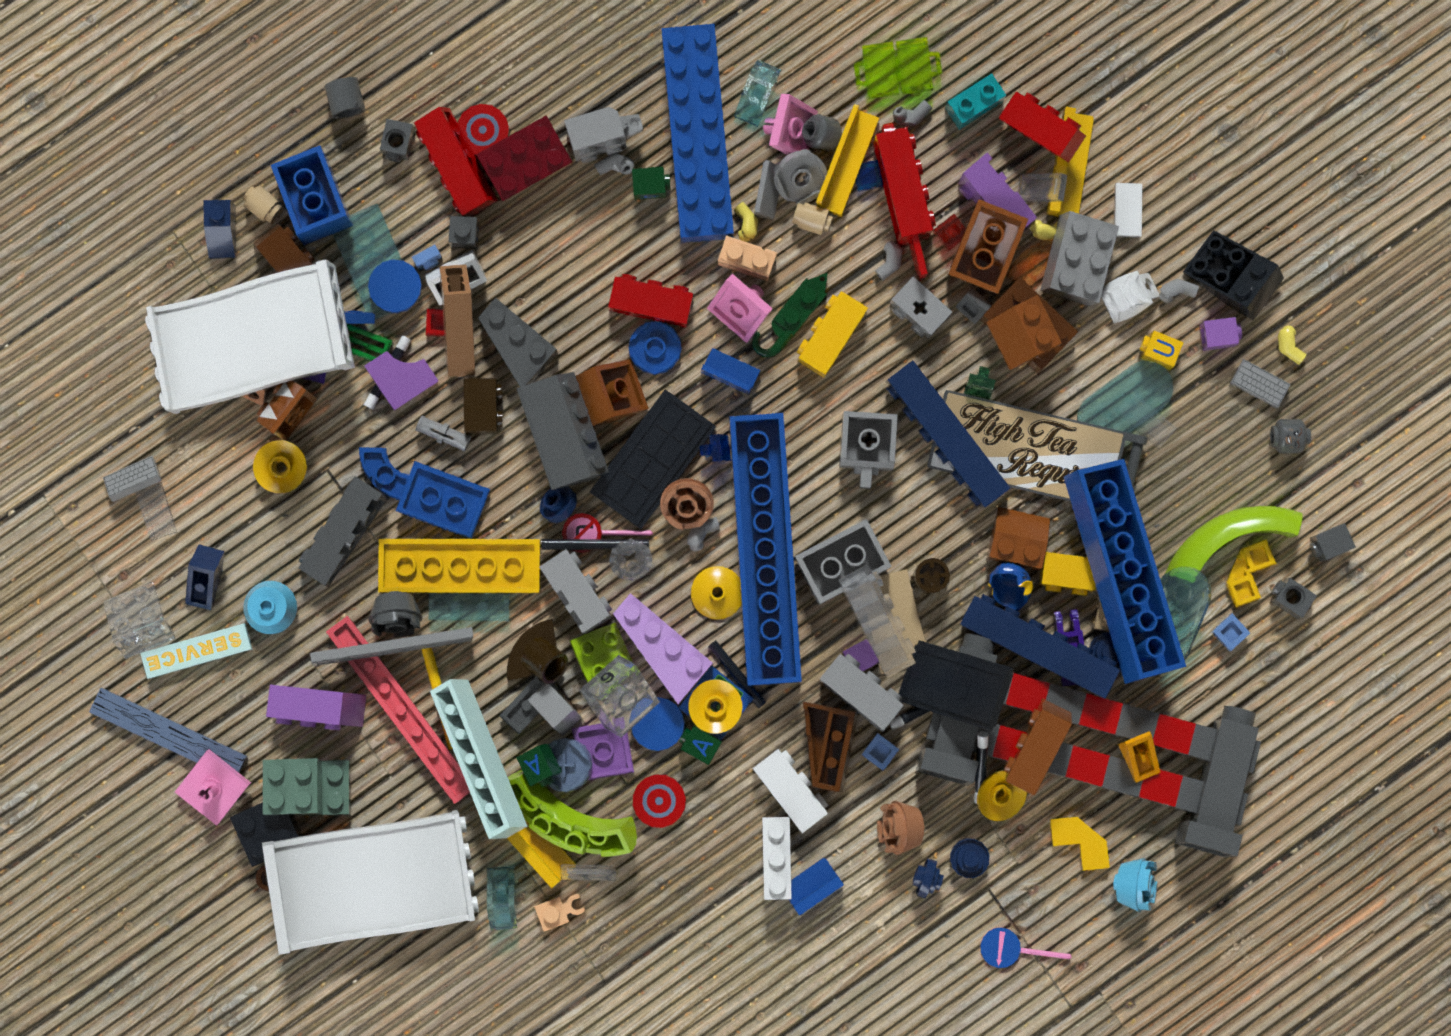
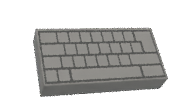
(1260, 383)
(132, 478)

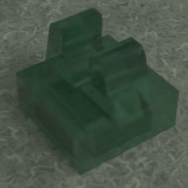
(979, 384)

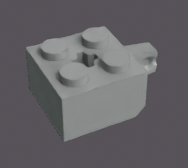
(600, 133)
(871, 459)

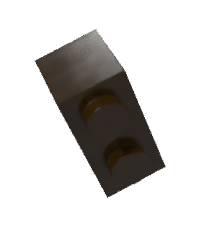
(481, 406)

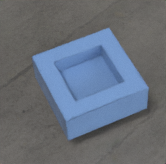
(427, 259)
(1230, 632)
(880, 752)

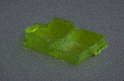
(885, 69)

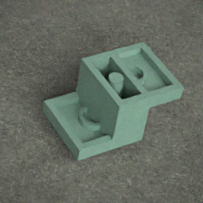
(306, 787)

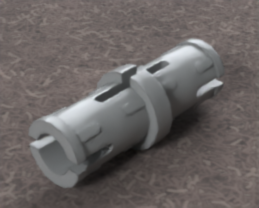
(459, 439)

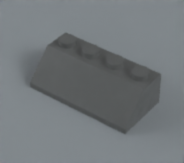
(562, 430)

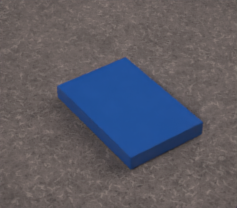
(442, 500)

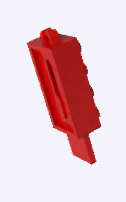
(904, 191)

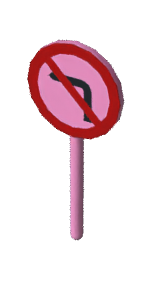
(587, 527)

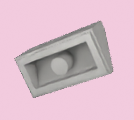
(767, 193)

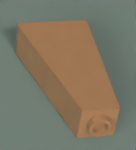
(457, 320)

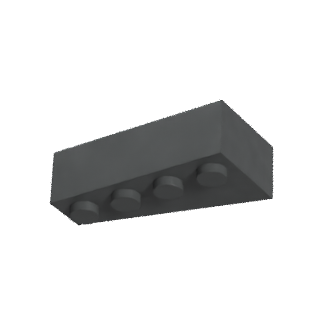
(342, 531)

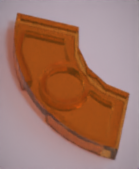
(1031, 263)

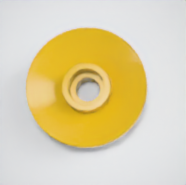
(266, 465)
(711, 606)
(700, 706)
(1003, 805)

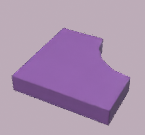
(400, 380)

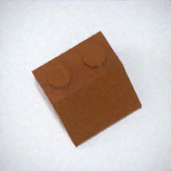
(1024, 332)
(611, 392)
(1019, 538)

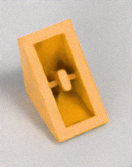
(1140, 756)

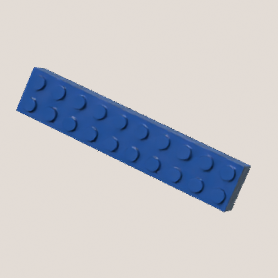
(765, 549)

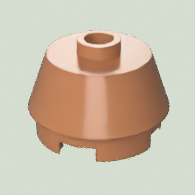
(686, 503)
(900, 827)

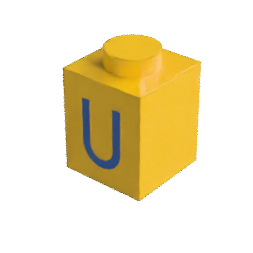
(1160, 349)

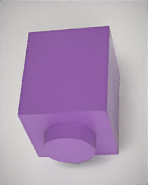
(1220, 333)

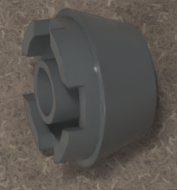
(395, 614)

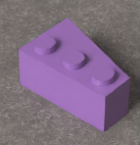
(986, 184)
(315, 707)

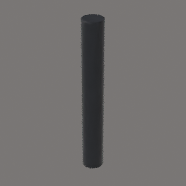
(736, 673)

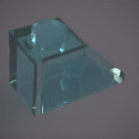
(757, 93)
(501, 898)

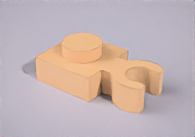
(554, 912)

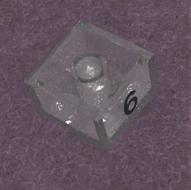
(619, 696)

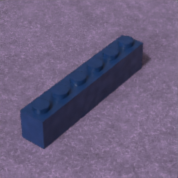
(947, 434)
(1041, 647)

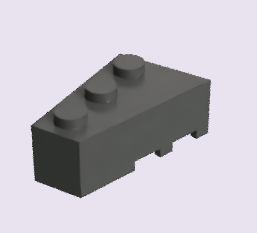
(518, 344)

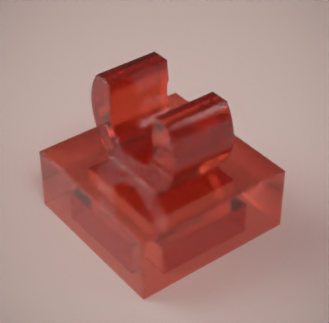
(950, 232)

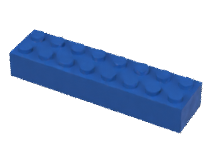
(697, 133)
(1124, 571)

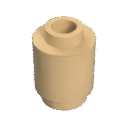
(262, 204)
(812, 218)

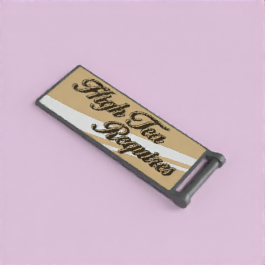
(1035, 447)

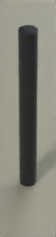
(584, 544)

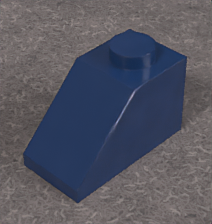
(220, 228)
(204, 577)

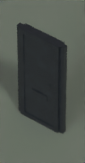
(652, 459)
(956, 685)

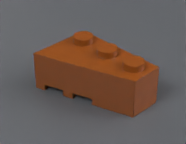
(1038, 746)

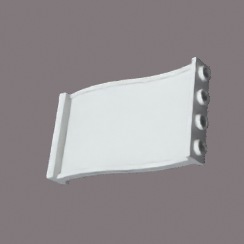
(249, 337)
(369, 881)

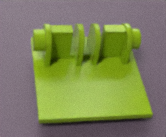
(598, 649)

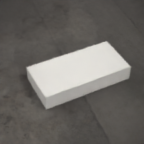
(1128, 209)

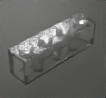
(877, 621)

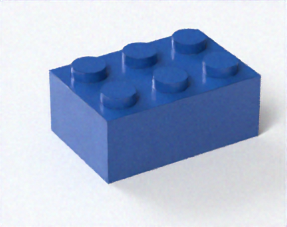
(311, 195)

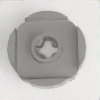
(790, 167)

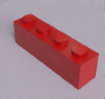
(455, 162)

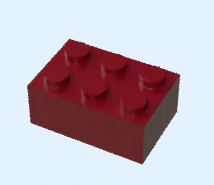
(524, 158)

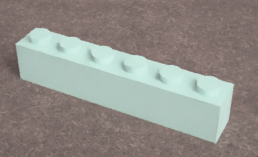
(478, 759)

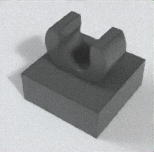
(974, 305)

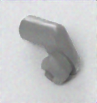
(911, 117)
(615, 162)
(893, 260)
(1176, 287)
(697, 534)

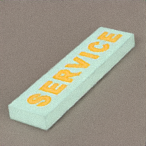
(196, 651)

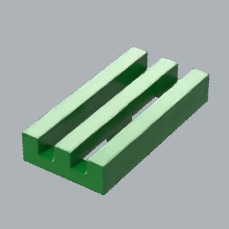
(388, 343)

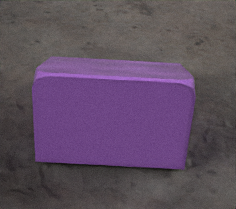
(863, 654)

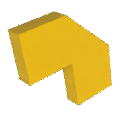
(1240, 579)
(1091, 845)

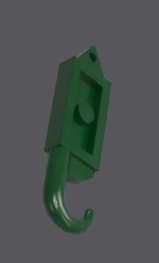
(793, 315)

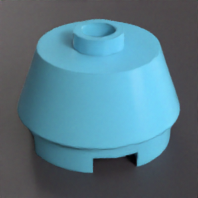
(270, 607)
(1136, 884)

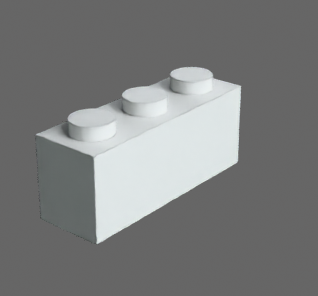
(791, 789)
(776, 858)

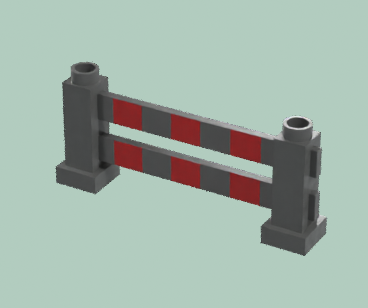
(1214, 800)

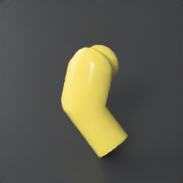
(749, 223)
(1043, 231)
(1287, 347)

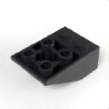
(1234, 274)

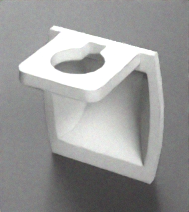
(1128, 295)

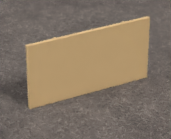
(899, 589)

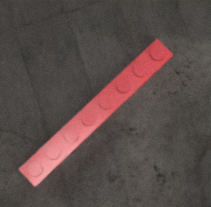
(403, 712)

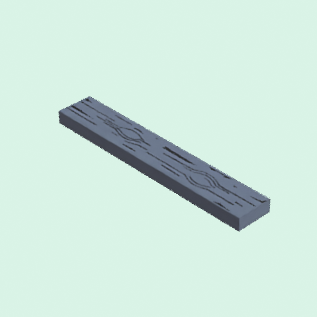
(161, 729)

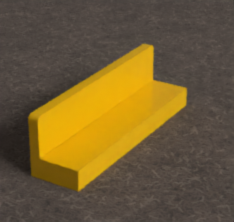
(847, 161)
(1074, 169)
(541, 854)

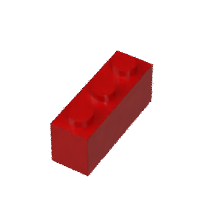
(1043, 125)
(651, 300)

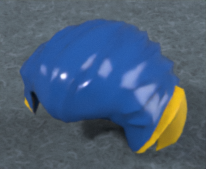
(1010, 585)

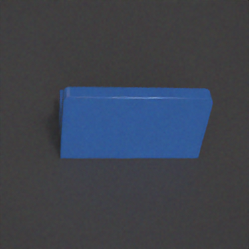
(730, 371)
(813, 886)

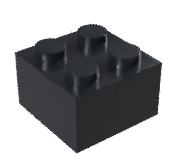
(255, 828)

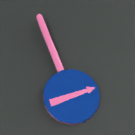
(1002, 948)

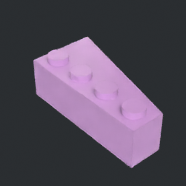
(667, 652)

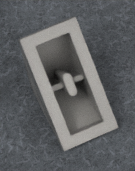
(554, 709)

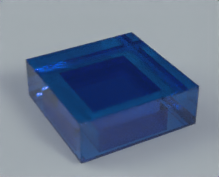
(869, 176)

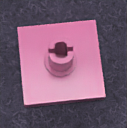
(788, 124)
(740, 307)
(212, 787)

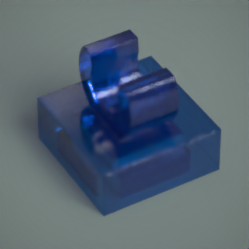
(717, 449)

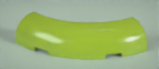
(1230, 525)
(569, 827)

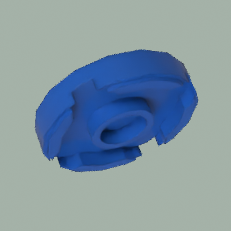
(395, 286)
(655, 347)
(660, 727)

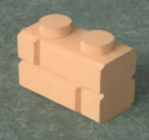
(747, 258)

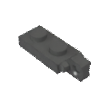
(520, 711)

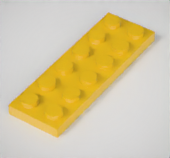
(459, 565)

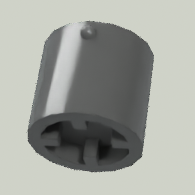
(344, 97)

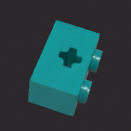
(975, 101)

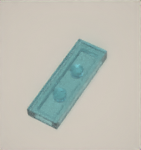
(469, 607)

